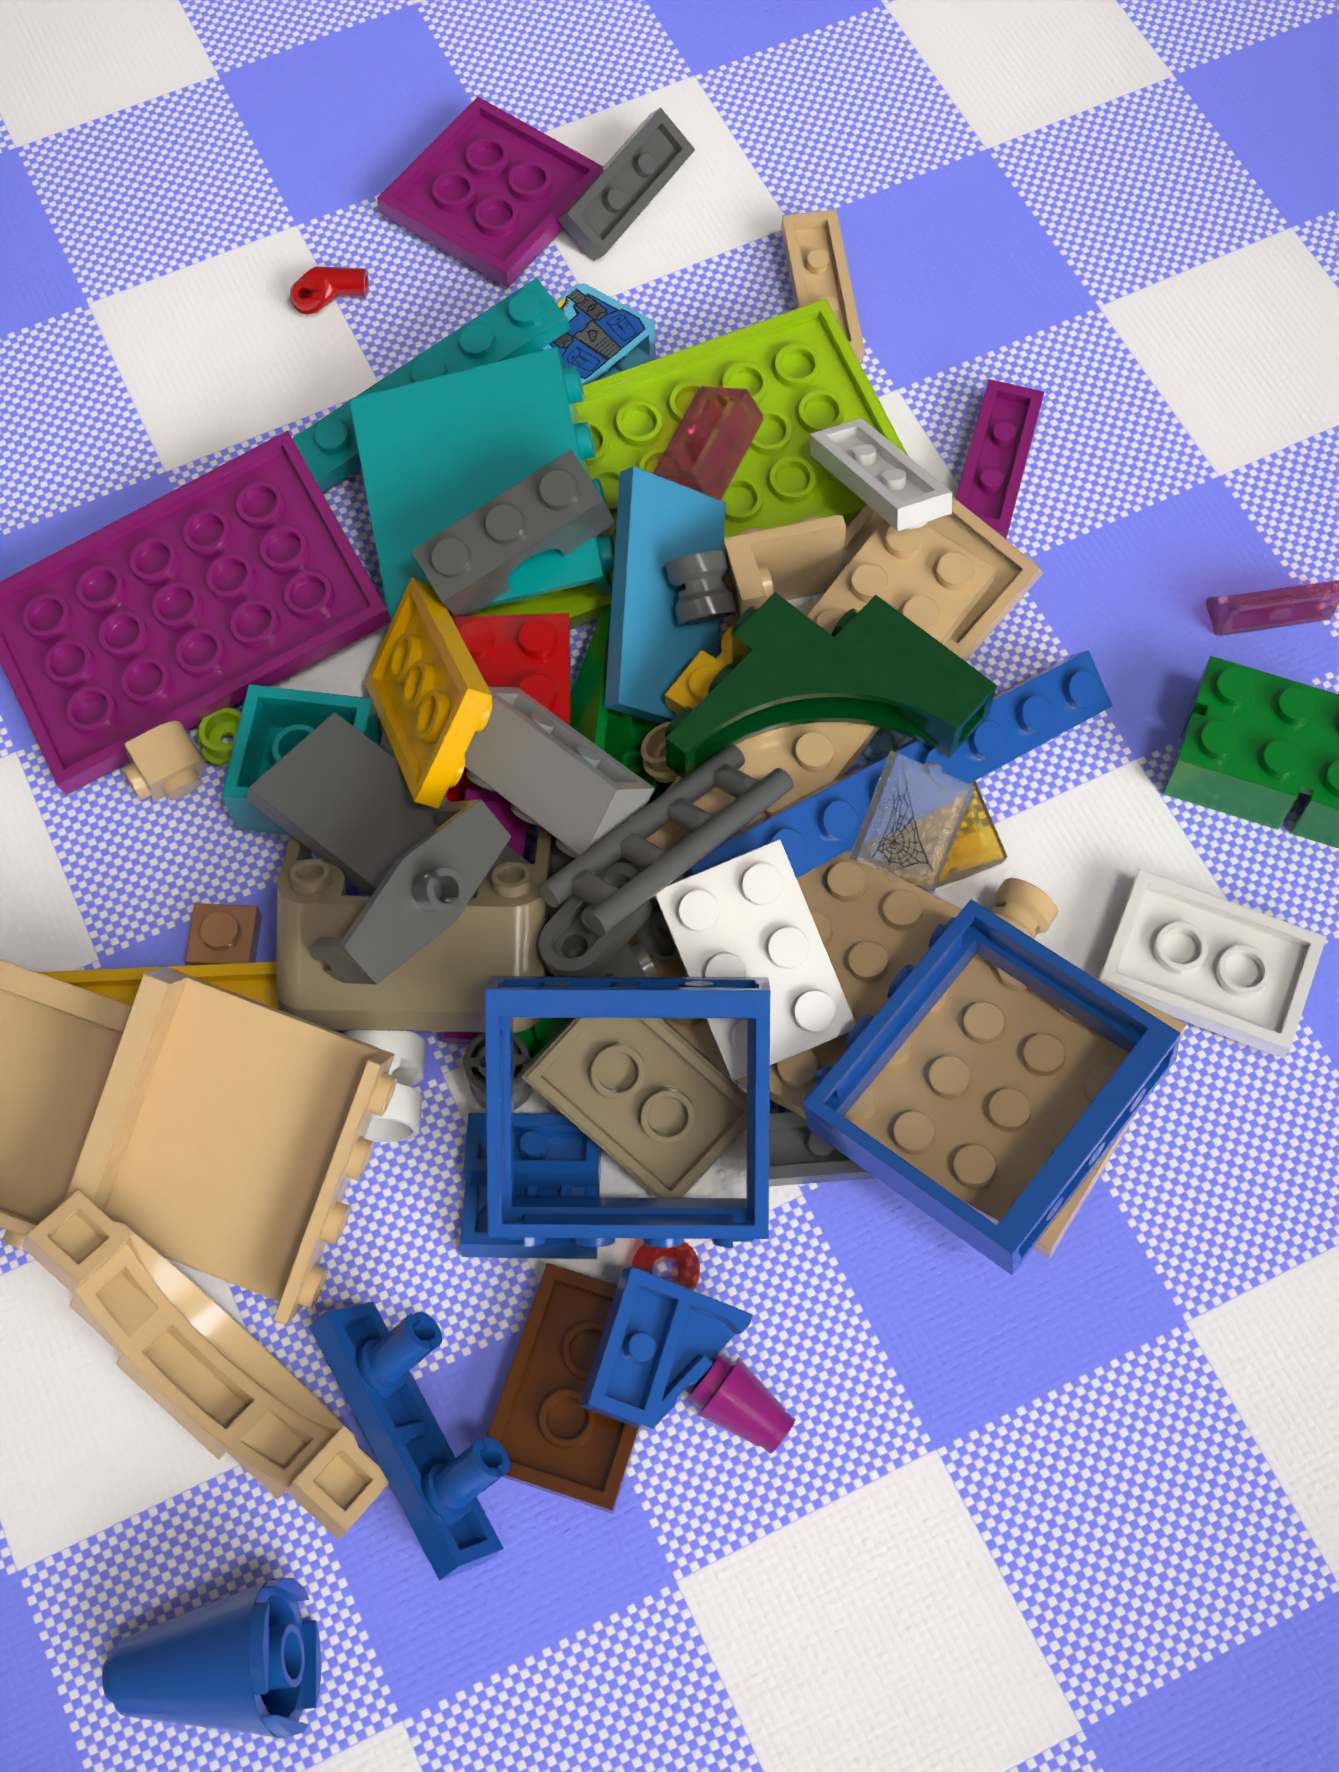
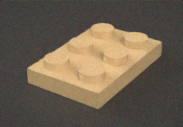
(1011, 582)

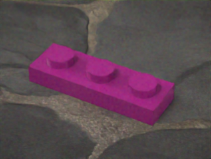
(999, 453)

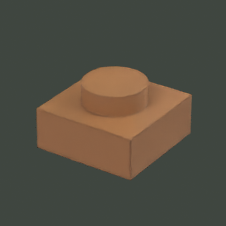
(223, 934)

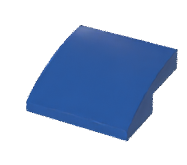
(549, 1161)

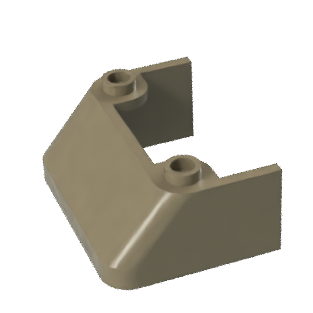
(438, 985)

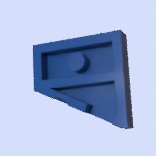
(655, 1347)

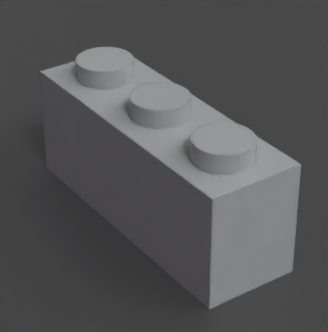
(552, 773)

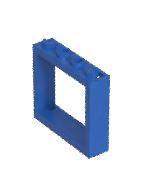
(912, 995)
(602, 1219)

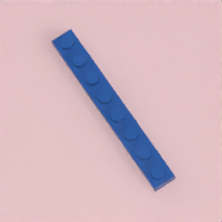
(1018, 722)

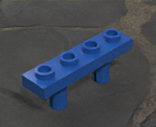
(421, 1469)

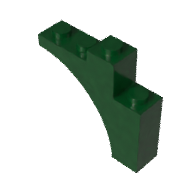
(866, 672)

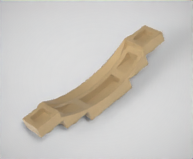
(205, 1365)

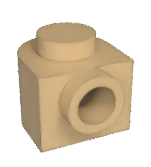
(163, 763)

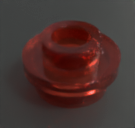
(682, 1256)

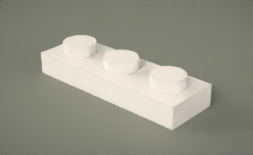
(881, 474)

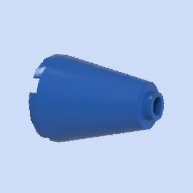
(224, 1665)

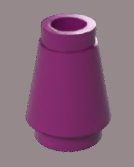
(741, 1404)

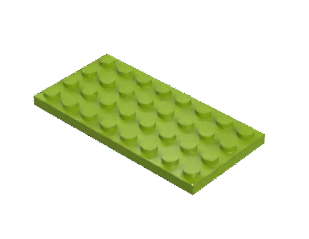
(802, 383)

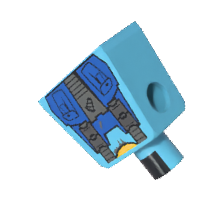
(603, 334)

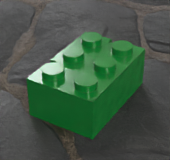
(1260, 749)

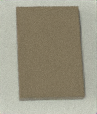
(642, 1097)

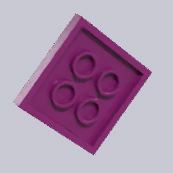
(489, 191)

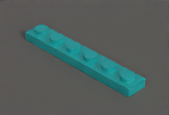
(505, 331)

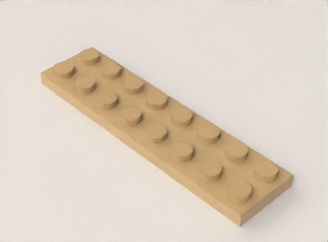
(914, 573)

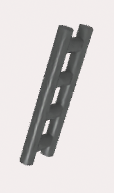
(660, 866)

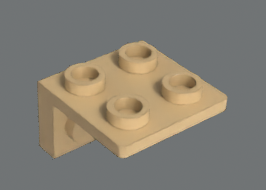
(785, 560)

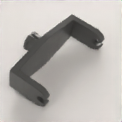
(417, 895)

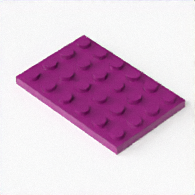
(181, 610)

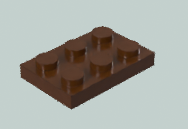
(539, 1416)

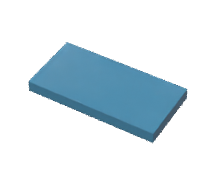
(646, 645)

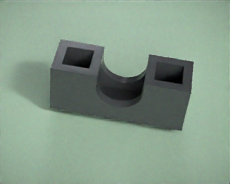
(540, 513)

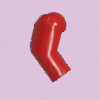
(324, 284)

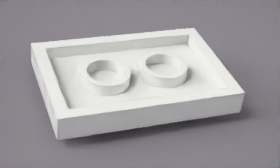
(756, 923)
(1213, 962)

